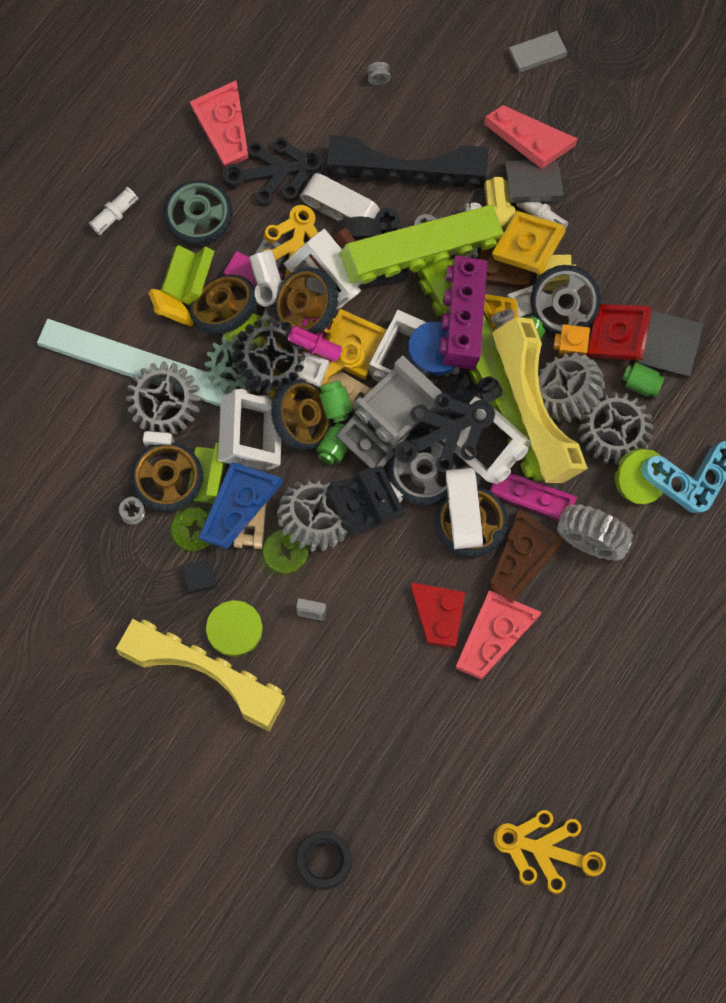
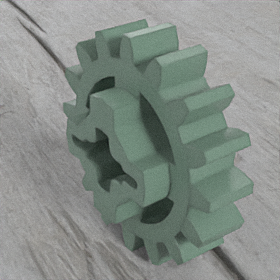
(224, 368)

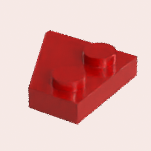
(439, 613)

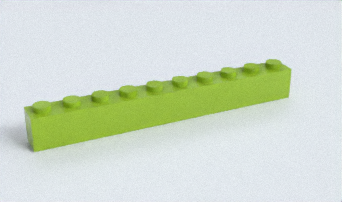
(490, 363)

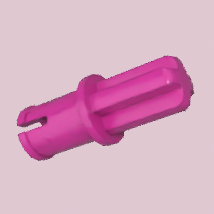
(315, 343)

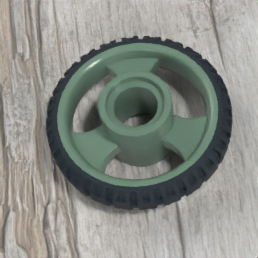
(192, 203)

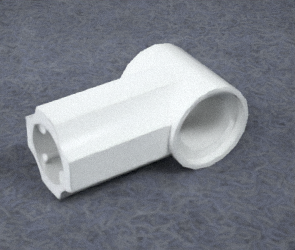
(266, 277)

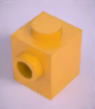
(572, 340)

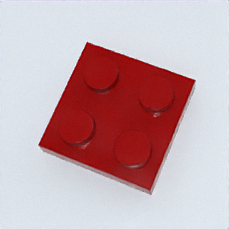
(620, 332)

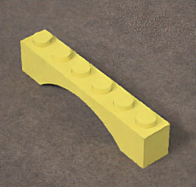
(519, 351)
(151, 648)

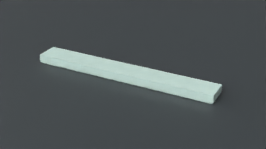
(121, 358)

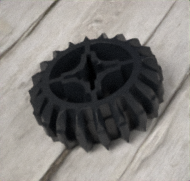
(247, 357)

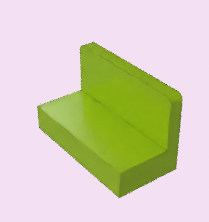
(187, 274)
(212, 474)

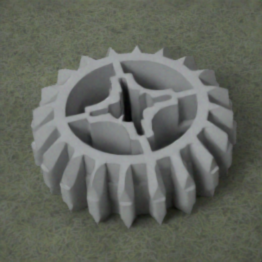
(166, 386)
(570, 386)
(634, 419)
(297, 507)
(595, 532)

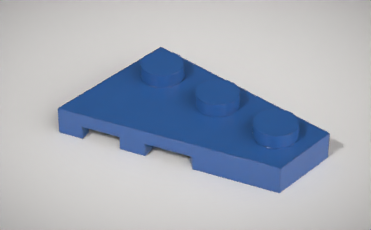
(237, 503)

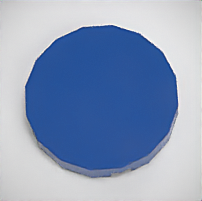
(424, 349)

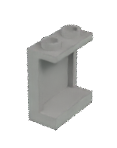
(392, 399)

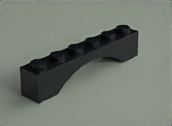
(354, 159)

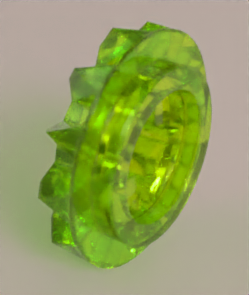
(182, 535)
(272, 549)

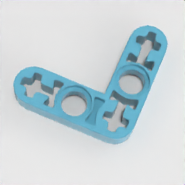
(690, 486)

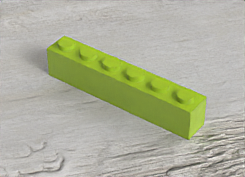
(421, 244)

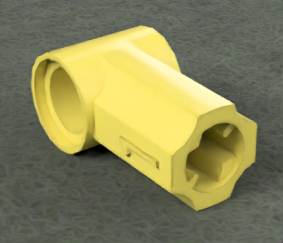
(497, 194)

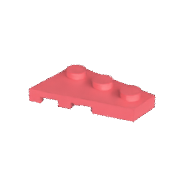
(223, 123)
(530, 137)
(494, 633)

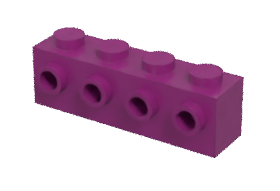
(464, 312)

